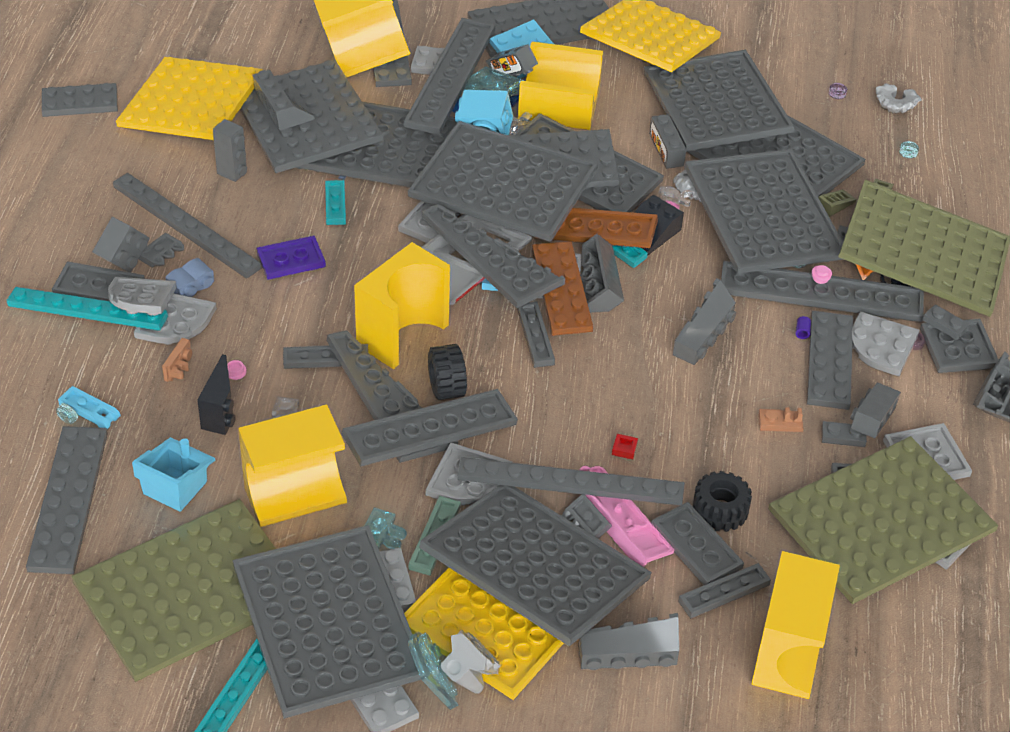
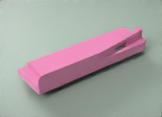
(630, 527)

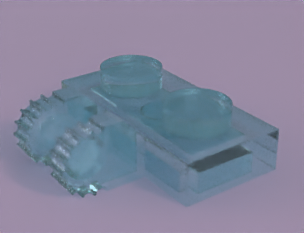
(381, 524)

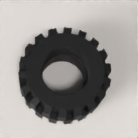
(447, 371)
(726, 488)

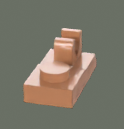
(177, 361)
(781, 420)

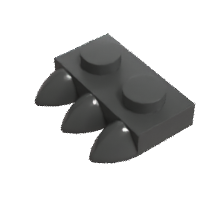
(160, 249)
(587, 516)

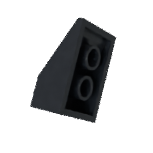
(669, 220)
(215, 401)

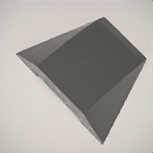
(995, 391)

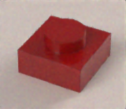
(625, 446)

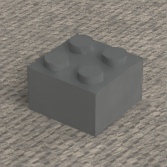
(121, 244)

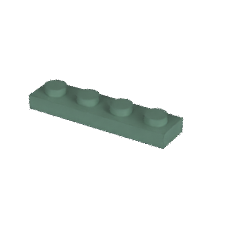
(443, 511)

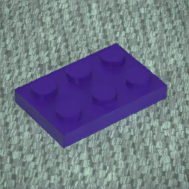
(291, 257)

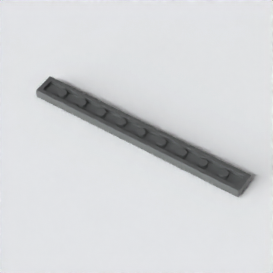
(187, 225)
(571, 481)

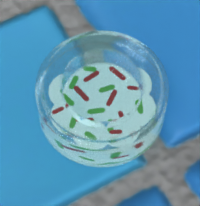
(909, 149)
(67, 413)

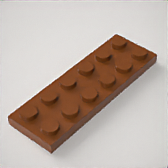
(613, 226)
(567, 304)

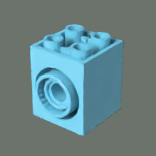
(486, 110)

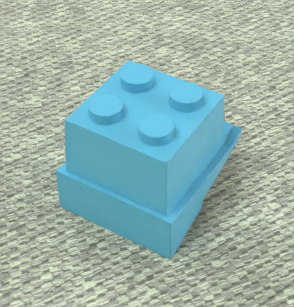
(172, 472)

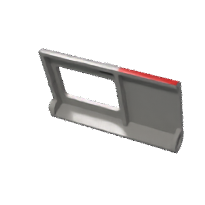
(462, 274)

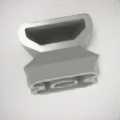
(469, 661)

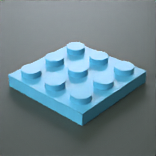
(518, 37)

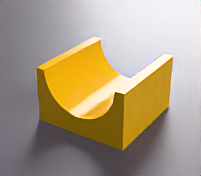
(362, 33)
(562, 84)
(400, 293)
(292, 465)
(795, 624)

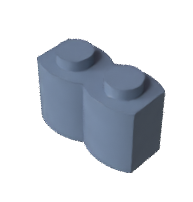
(191, 277)

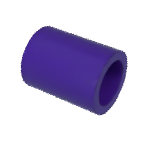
(803, 327)

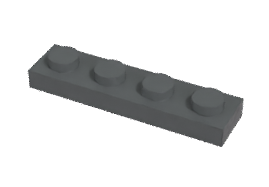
(536, 335)
(311, 357)
(724, 590)

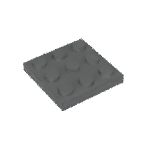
(967, 353)

